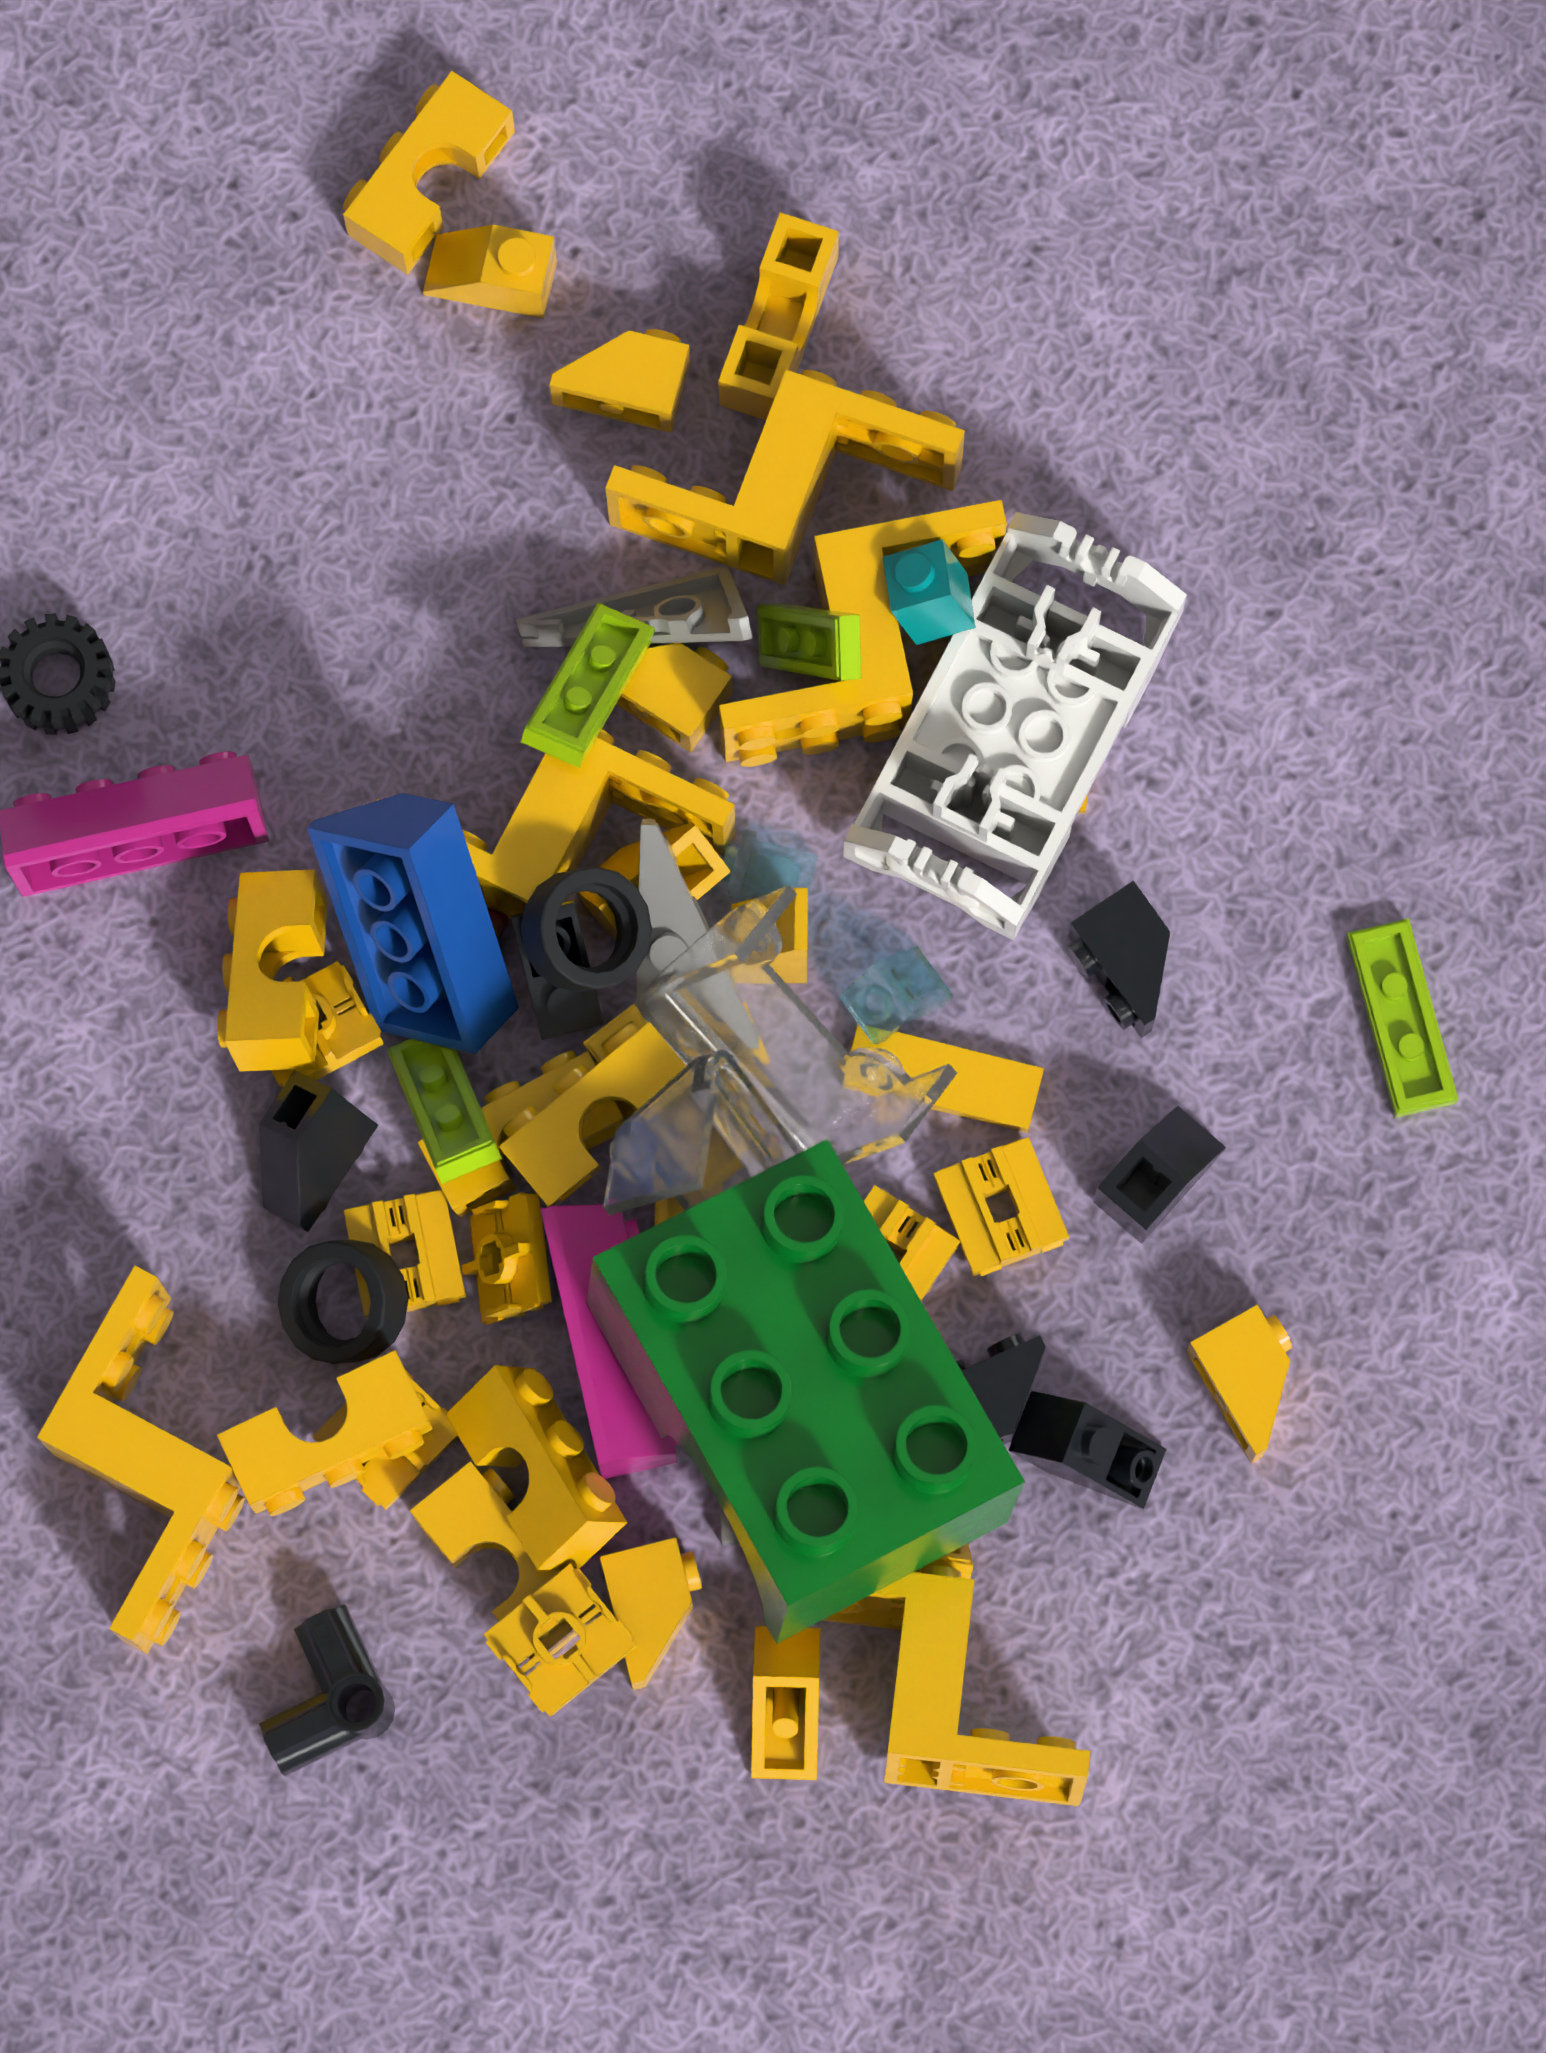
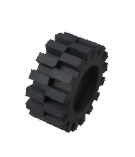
(50, 638)

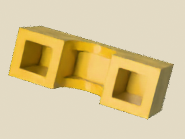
(452, 127)
(782, 314)
(272, 923)
(501, 1108)
(551, 1145)
(279, 1467)
(567, 1503)
(471, 1516)

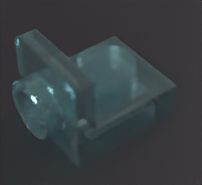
(765, 867)
(894, 993)

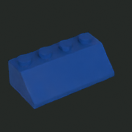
(415, 920)

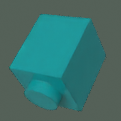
(929, 592)

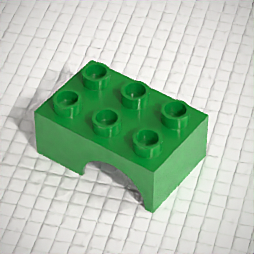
(805, 1387)

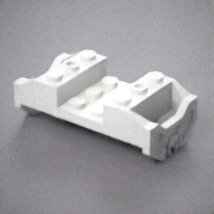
(1015, 725)

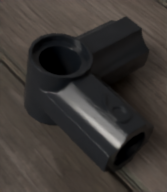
(321, 1722)

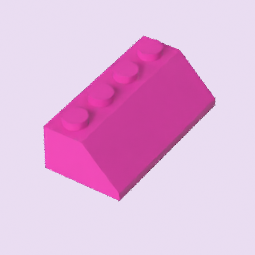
(132, 824)
(617, 1419)

